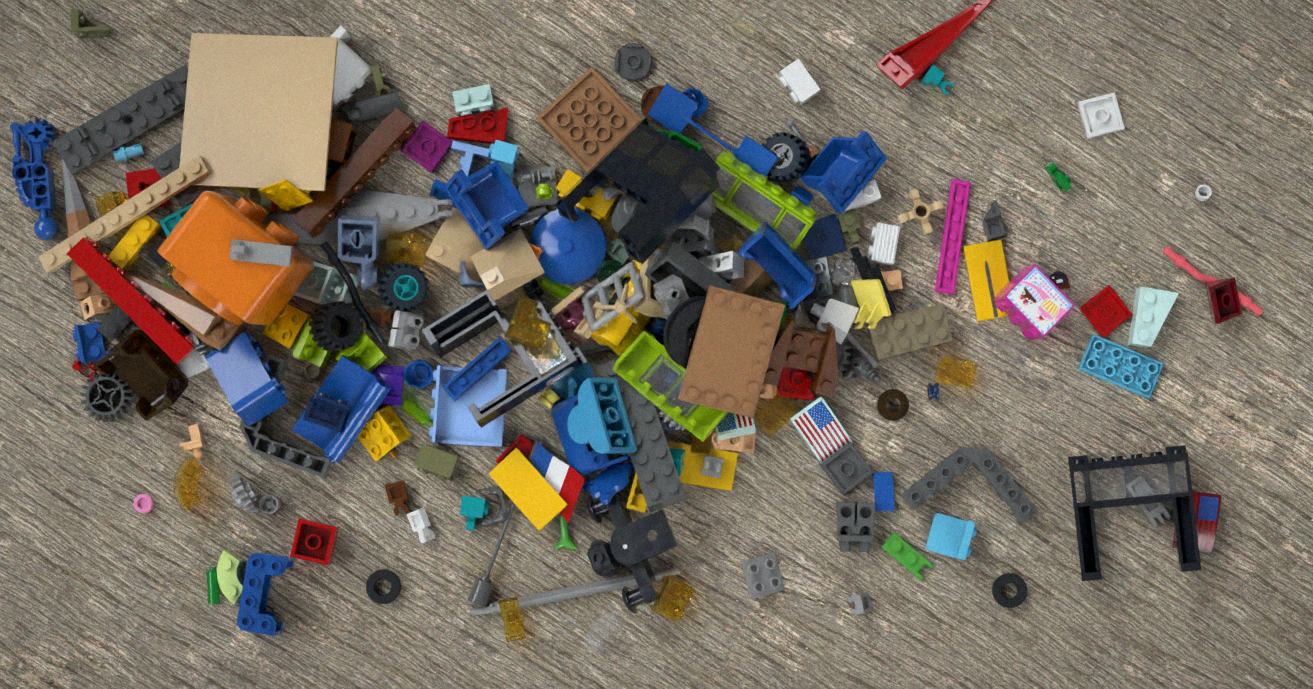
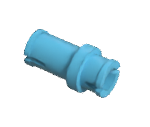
(128, 152)

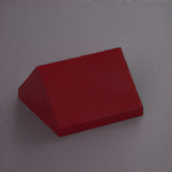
(1223, 299)

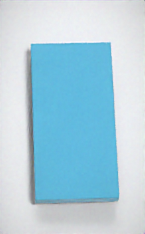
(1120, 366)

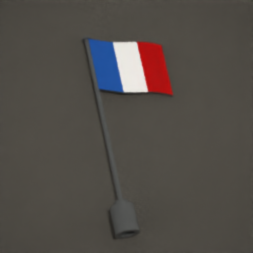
(566, 483)

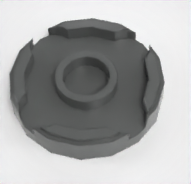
(633, 62)

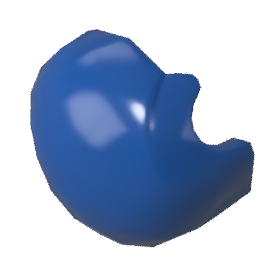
(698, 97)
(418, 374)

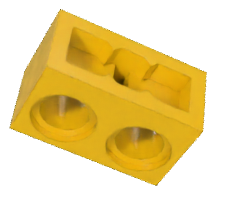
(636, 498)

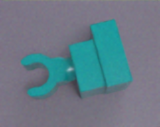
(933, 77)

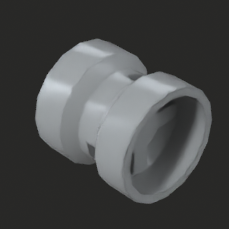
(267, 506)

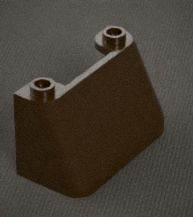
(146, 371)

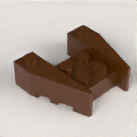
(807, 351)

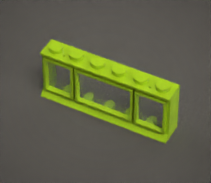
(756, 200)

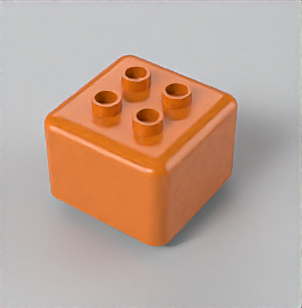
(229, 287)

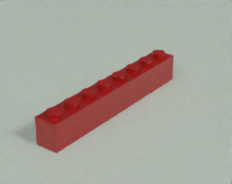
(131, 300)

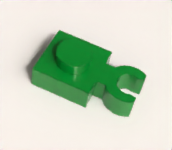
(1060, 180)

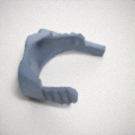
(466, 281)

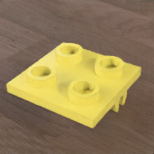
(871, 302)

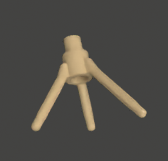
(620, 306)

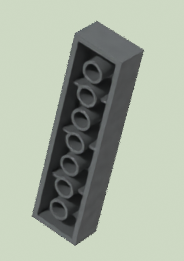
(653, 457)

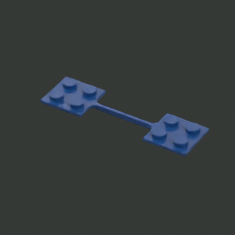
(676, 110)

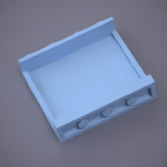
(454, 421)

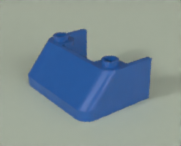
(780, 262)
(578, 454)

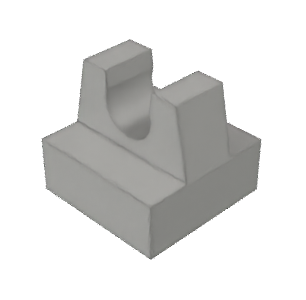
(712, 466)
(862, 603)

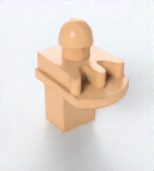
(196, 441)

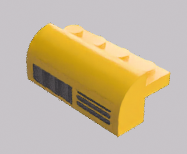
(621, 331)

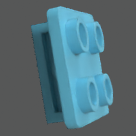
(951, 536)

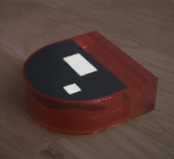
(1060, 280)

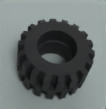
(348, 320)

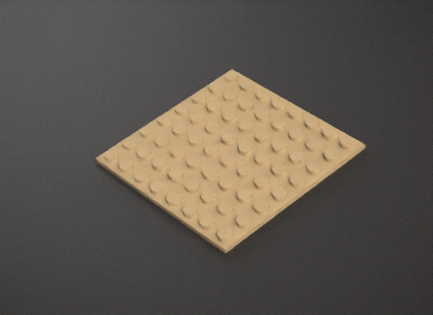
(259, 109)

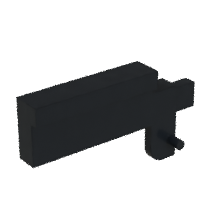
(870, 272)

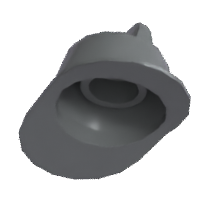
(624, 212)

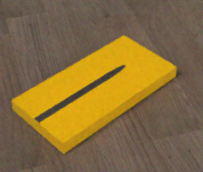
(986, 277)

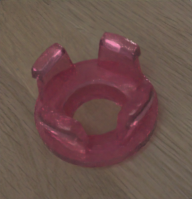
(571, 319)

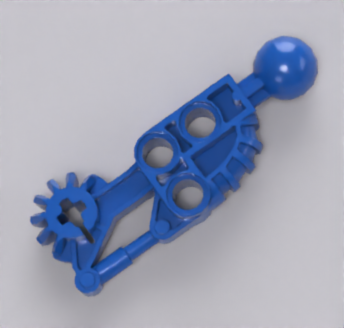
(31, 185)

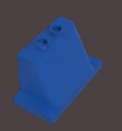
(844, 169)
(486, 201)

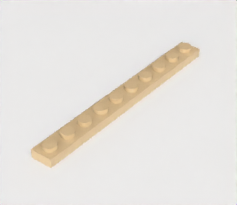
(128, 211)

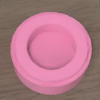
(143, 503)

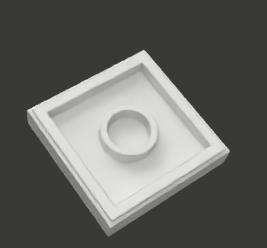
(1100, 115)

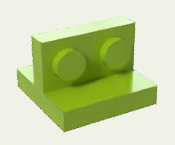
(307, 349)
(363, 353)

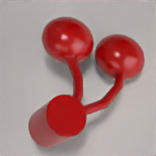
(77, 366)

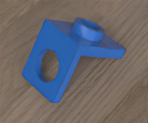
(802, 195)

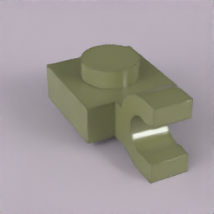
(378, 74)
(850, 223)

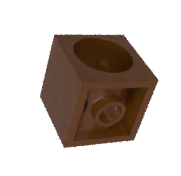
(341, 142)

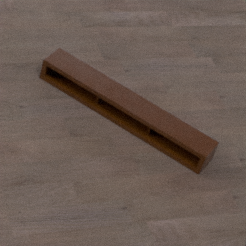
(355, 172)

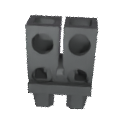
(852, 530)

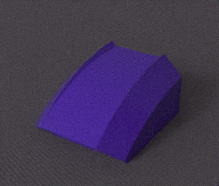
(394, 377)

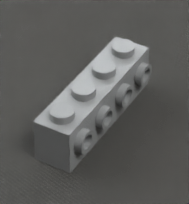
(670, 294)

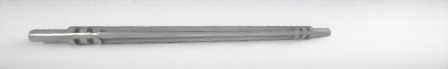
(575, 591)

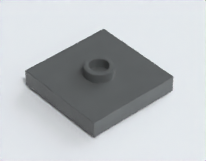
(846, 468)

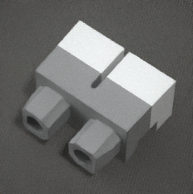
(408, 334)

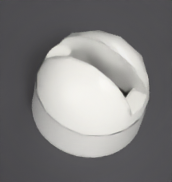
(1204, 190)

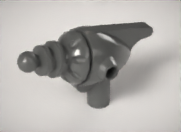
(860, 368)

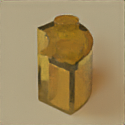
(186, 484)

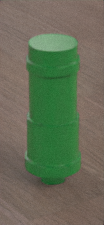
(213, 586)

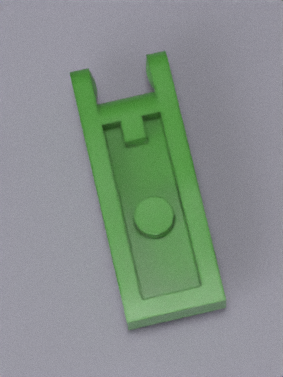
(905, 555)

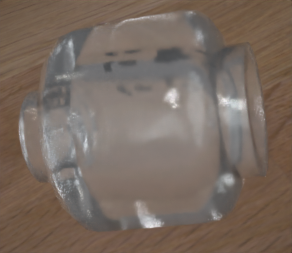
(843, 272)

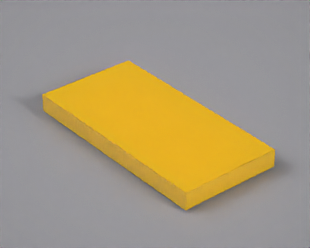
(693, 467)
(528, 489)

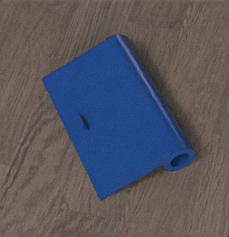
(364, 395)

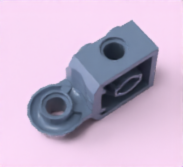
(360, 244)

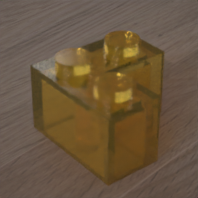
(525, 327)

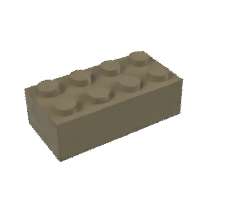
(910, 332)

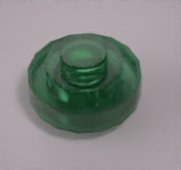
(608, 268)

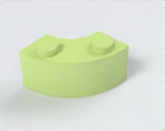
(230, 576)

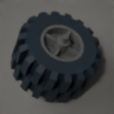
(791, 156)

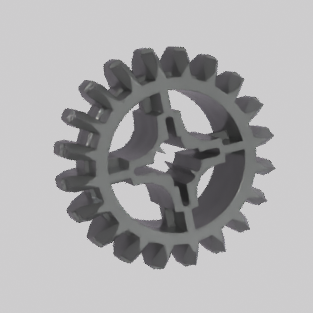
(92, 404)

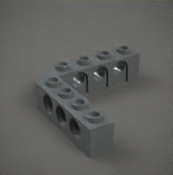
(277, 449)
(983, 461)

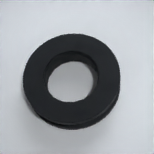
(677, 327)

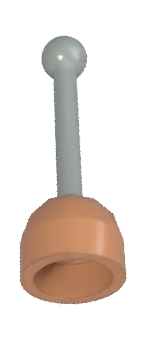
(813, 150)

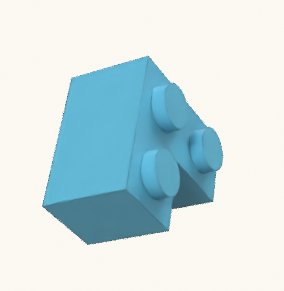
(506, 155)

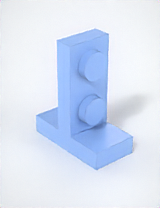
(470, 153)

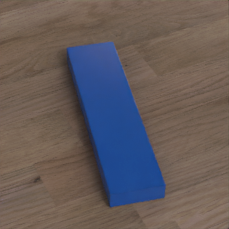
(477, 369)

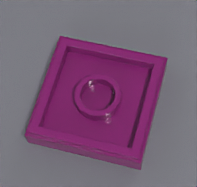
(427, 146)

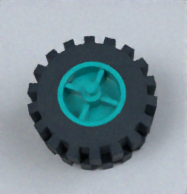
(403, 287)

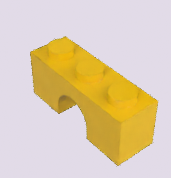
(596, 205)
(128, 248)

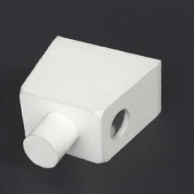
(838, 313)

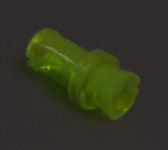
(555, 288)
(413, 410)

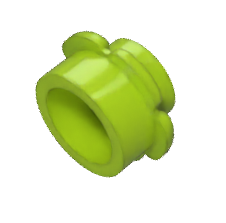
(544, 191)

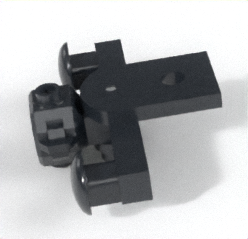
(630, 547)

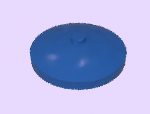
(569, 249)

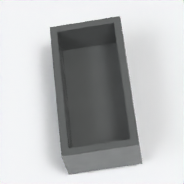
(694, 274)

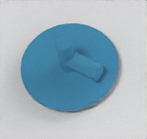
(569, 384)

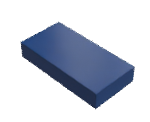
(883, 491)

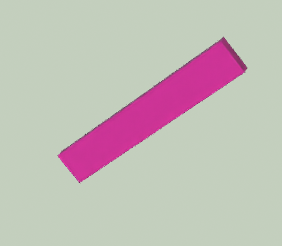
(952, 237)

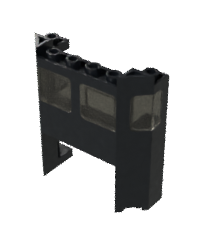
(655, 173)

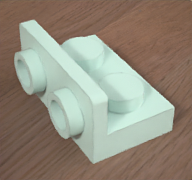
(473, 100)

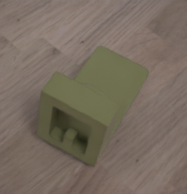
(78, 20)

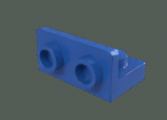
(90, 342)

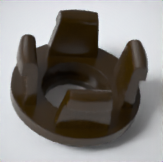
(882, 407)

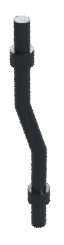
(372, 326)

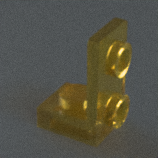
(729, 244)
(512, 619)

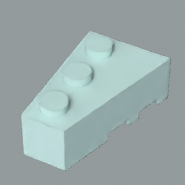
(1149, 314)

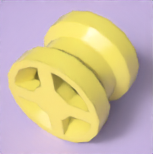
(548, 397)

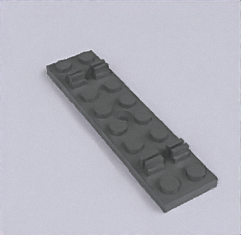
(111, 131)

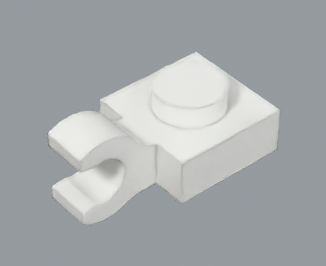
(420, 522)

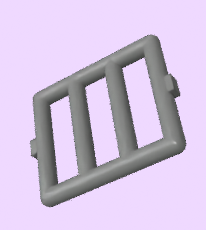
(600, 289)

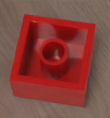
(314, 541)

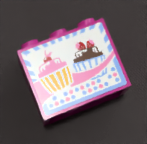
(1033, 302)

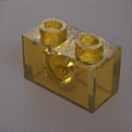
(415, 243)

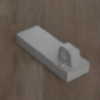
(261, 253)

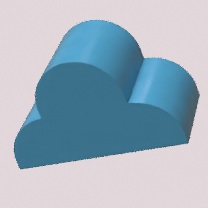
(601, 418)

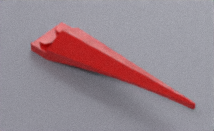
(915, 57)

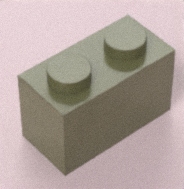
(436, 461)

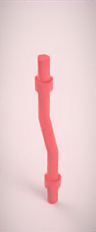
(1180, 260)

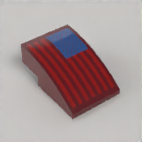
(1207, 516)

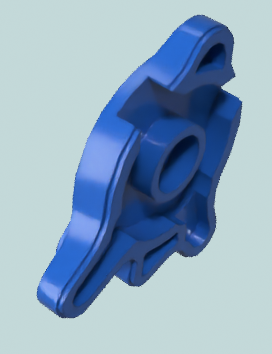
(609, 482)

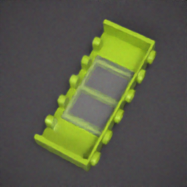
(660, 381)

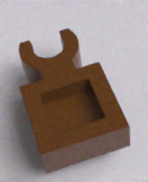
(380, 317)
(397, 494)

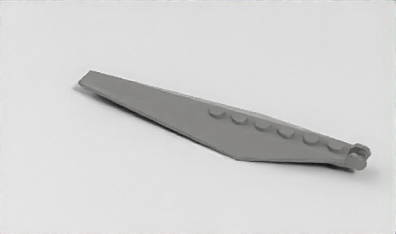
(396, 214)

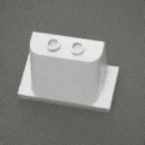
(349, 72)

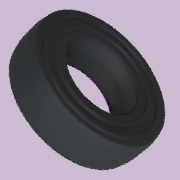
(371, 589)
(998, 595)

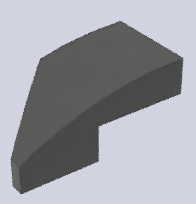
(993, 224)

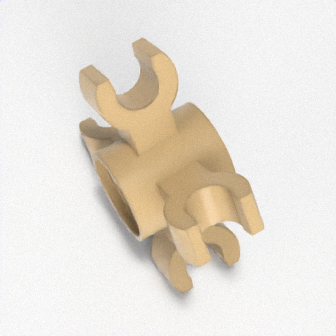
(925, 225)

